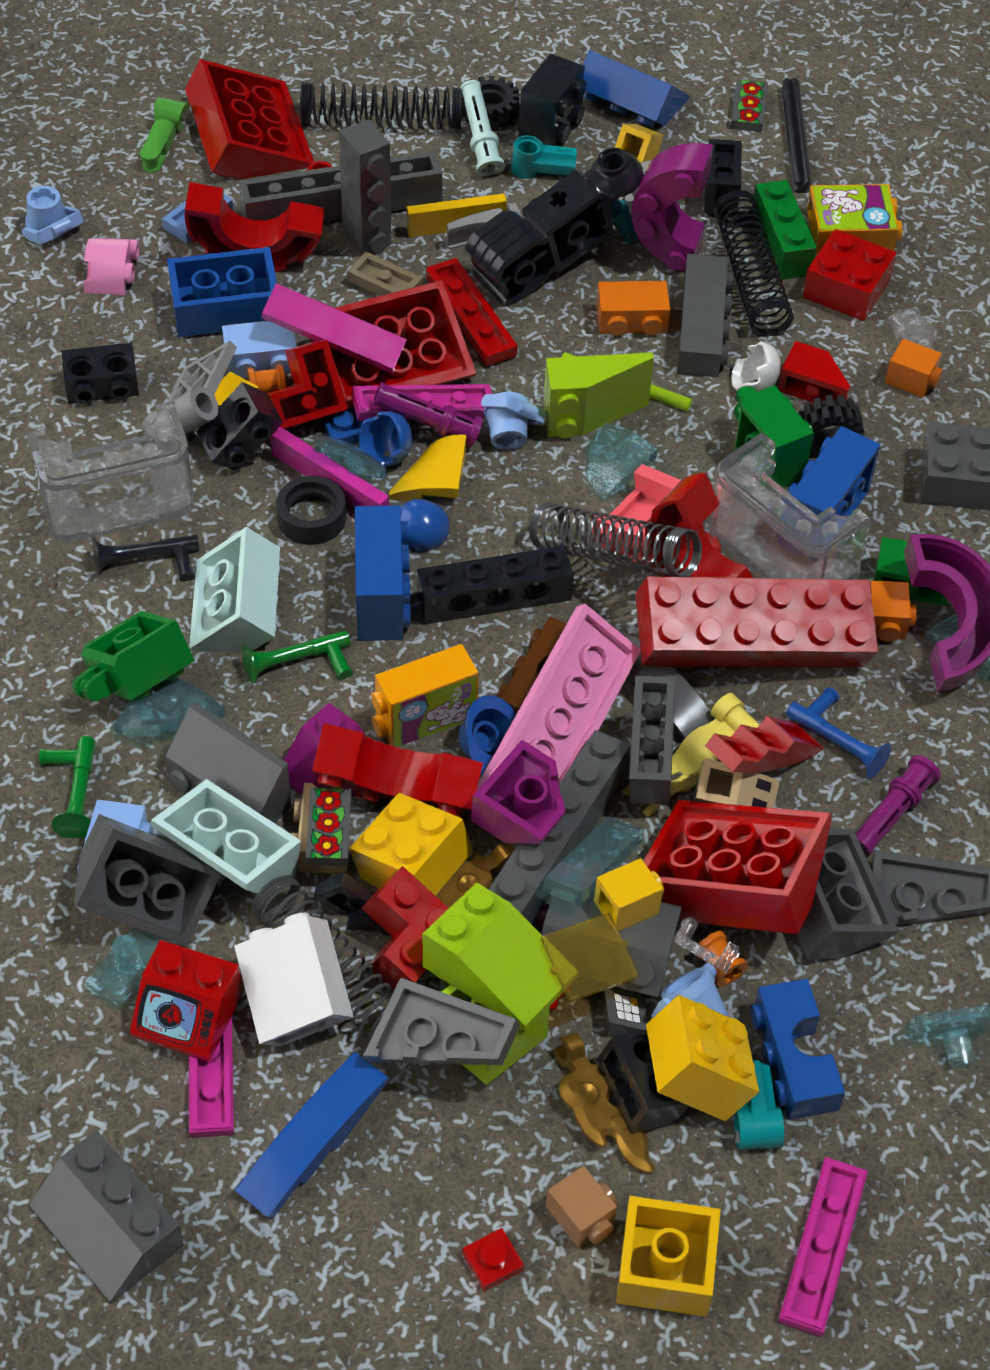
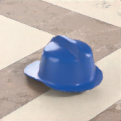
(485, 728)

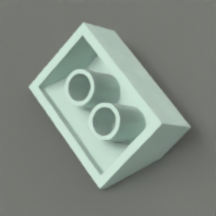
(235, 594)
(230, 836)

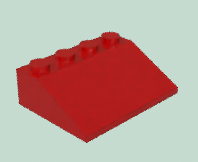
(246, 122)
(433, 347)
(740, 864)

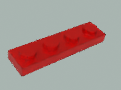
(474, 313)

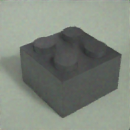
(956, 466)

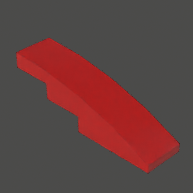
(764, 748)

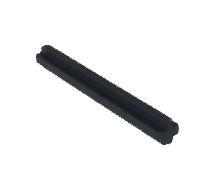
(796, 135)

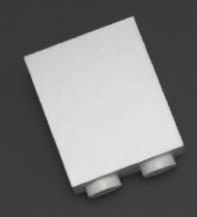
(293, 980)

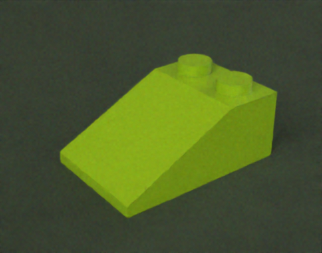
(594, 390)
(492, 956)

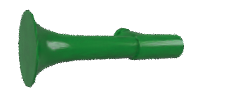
(331, 644)
(73, 822)

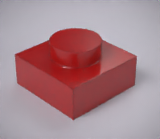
(493, 1259)

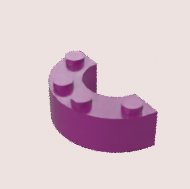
(655, 212)
(965, 582)

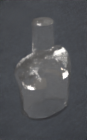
(912, 326)

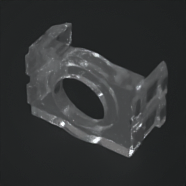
(683, 939)

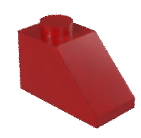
(812, 374)

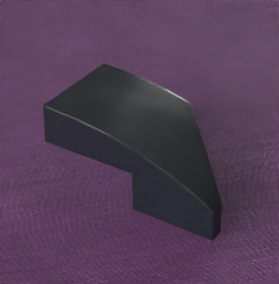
(347, 898)

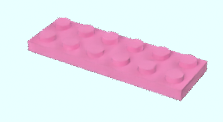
(571, 691)

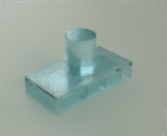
(122, 969)
(954, 1028)

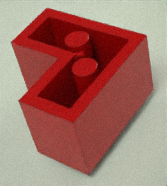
(315, 387)
(405, 912)

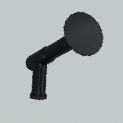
(176, 546)

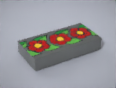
(749, 105)
(328, 827)

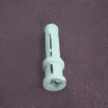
(483, 139)

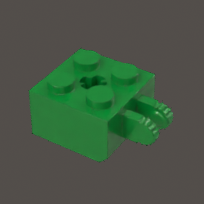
(775, 417)
(133, 658)

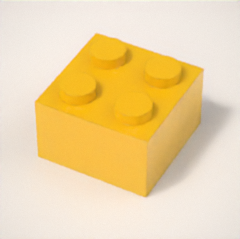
(415, 837)
(702, 1058)
(668, 1256)

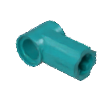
(534, 158)
(759, 1120)

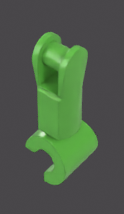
(167, 122)

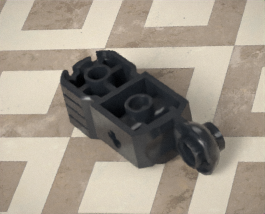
(557, 228)

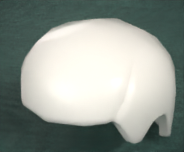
(762, 365)

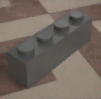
(365, 187)
(703, 316)

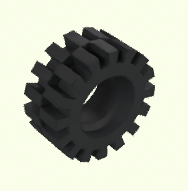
(502, 93)
(828, 414)

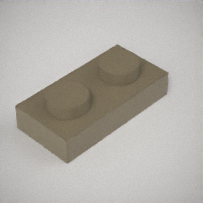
(381, 276)

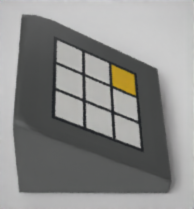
(623, 1011)

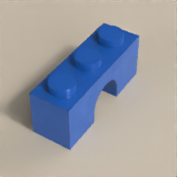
(803, 1082)

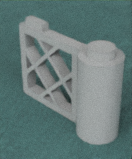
(196, 388)

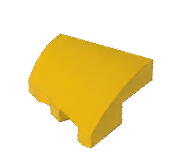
(434, 472)

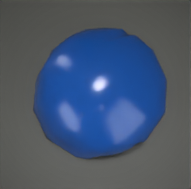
(386, 433)
(426, 523)

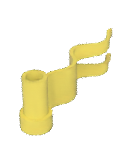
(727, 716)

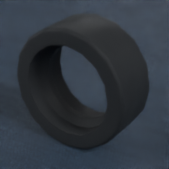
(313, 531)

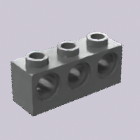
(652, 740)

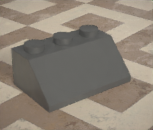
(218, 752)
(143, 880)
(847, 903)
(648, 941)
(105, 1217)

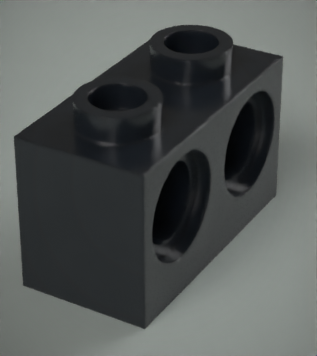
(724, 174)
(100, 373)
(240, 426)
(631, 1077)

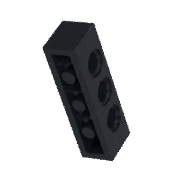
(494, 584)

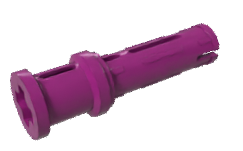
(442, 419)
(904, 794)

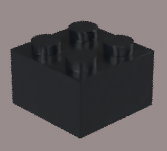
(552, 100)

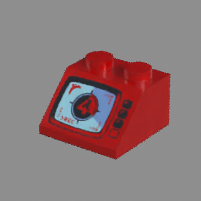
(186, 1000)

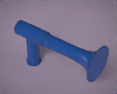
(872, 757)

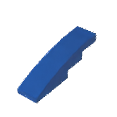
(312, 1134)

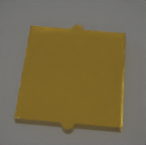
(589, 957)

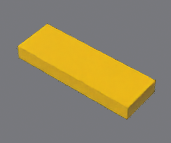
(434, 217)

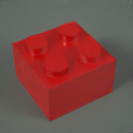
(849, 274)

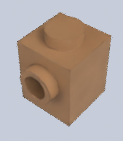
(583, 1207)

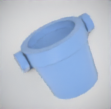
(47, 215)
(509, 418)
(697, 986)

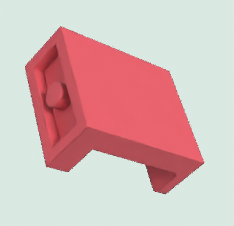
(649, 490)

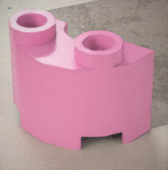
(110, 265)

